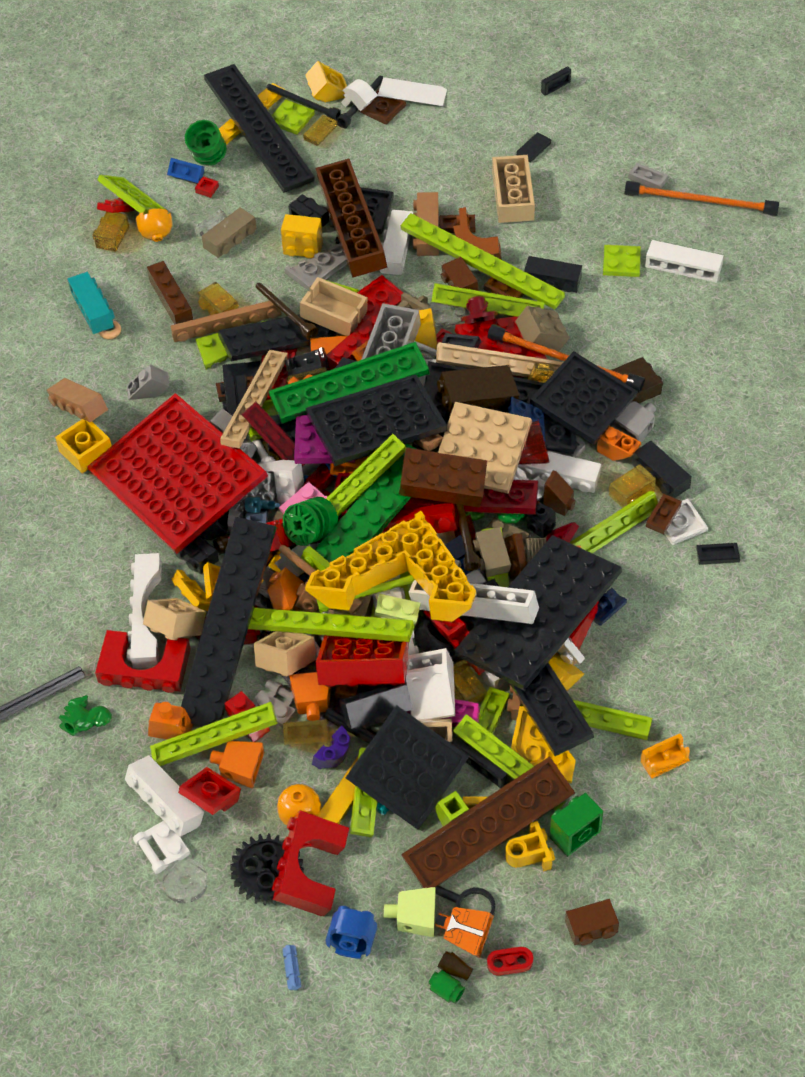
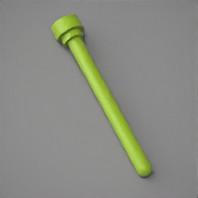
(376, 589)

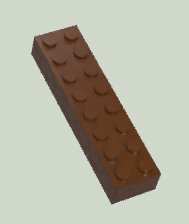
(351, 218)

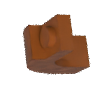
(462, 230)

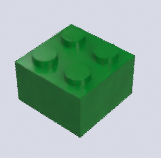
(576, 824)

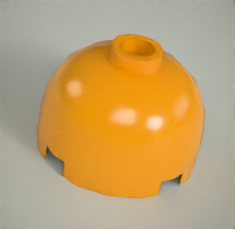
(155, 224)
(298, 798)

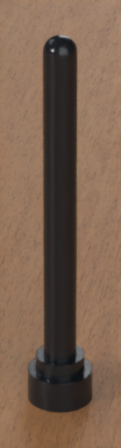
(329, 112)
(344, 119)

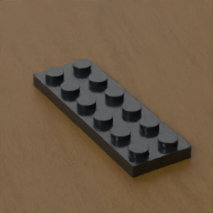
(268, 335)

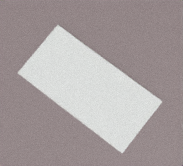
(412, 91)

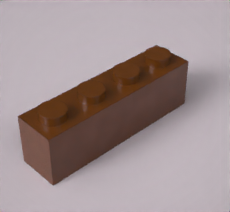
(169, 293)

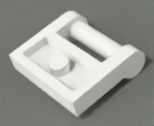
(167, 841)

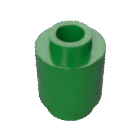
(446, 987)

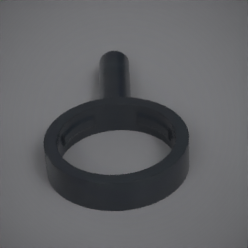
(456, 898)

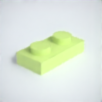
(397, 608)

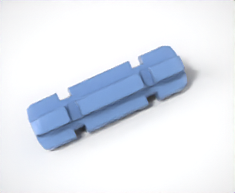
(291, 967)

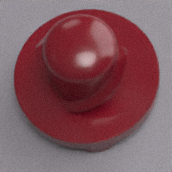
(477, 308)

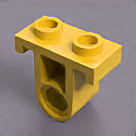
(532, 847)

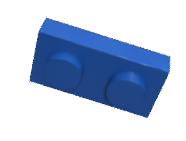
(185, 170)

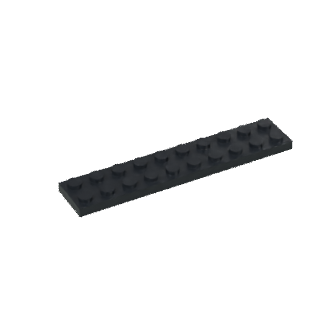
(259, 128)
(227, 621)
(551, 708)

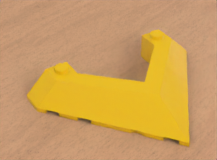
(403, 548)

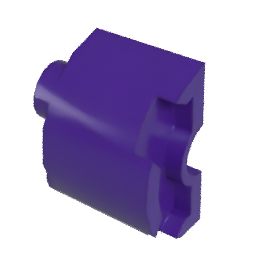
(335, 754)

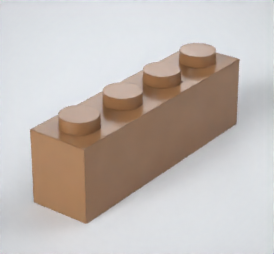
(427, 209)
(77, 400)

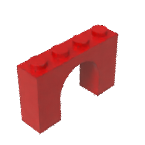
(165, 676)
(292, 885)

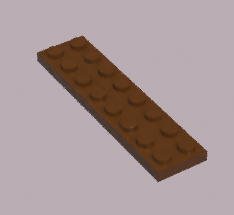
(488, 824)

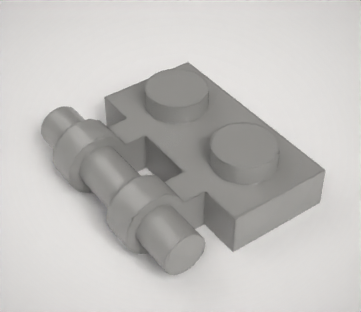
(283, 711)

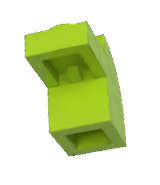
(450, 808)

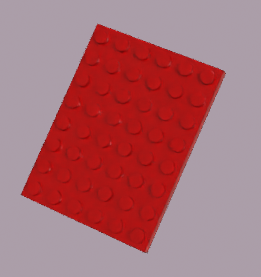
(176, 473)

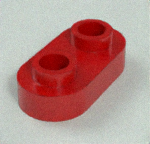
(509, 958)

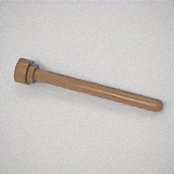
(357, 603)

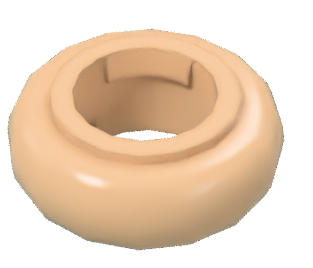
(113, 333)

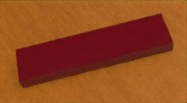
(270, 431)

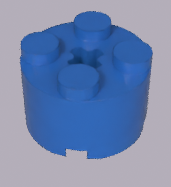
(351, 932)

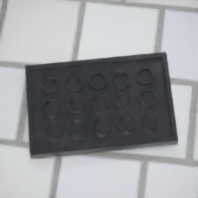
(364, 420)

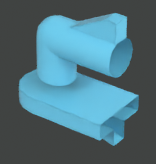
(254, 504)

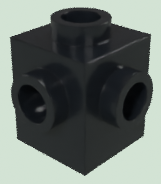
(543, 521)

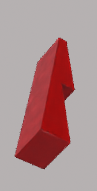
(453, 632)

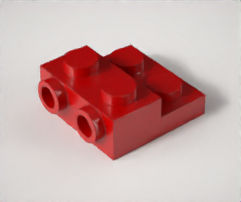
(210, 791)

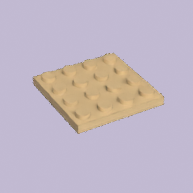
(489, 437)

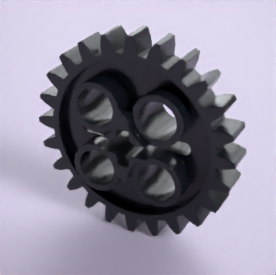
(251, 881)

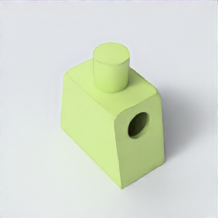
(414, 911)

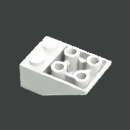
(282, 481)
(431, 684)

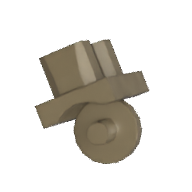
(413, 302)

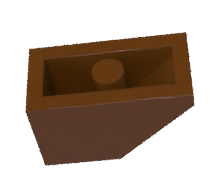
(558, 494)

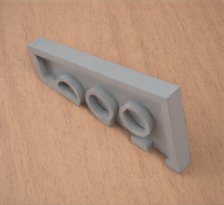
(321, 266)

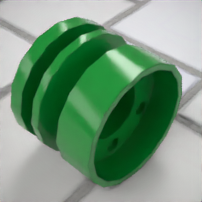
(205, 142)
(309, 520)

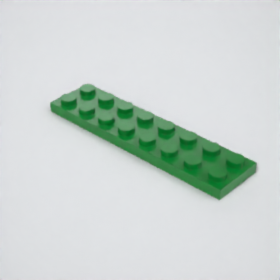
(358, 376)
(367, 515)

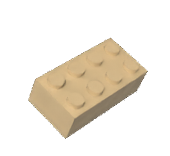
(513, 188)

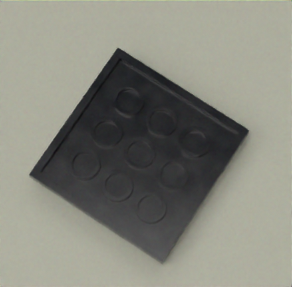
(583, 397)
(407, 767)

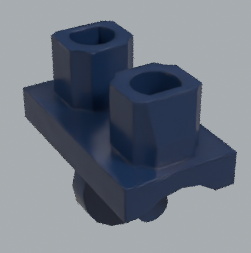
(608, 606)

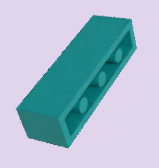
(91, 302)

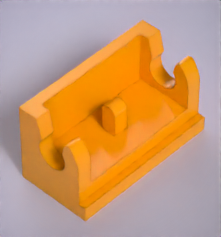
(665, 756)

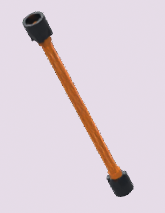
(635, 188)
(499, 334)

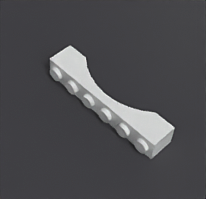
(147, 575)

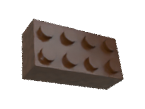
(443, 477)

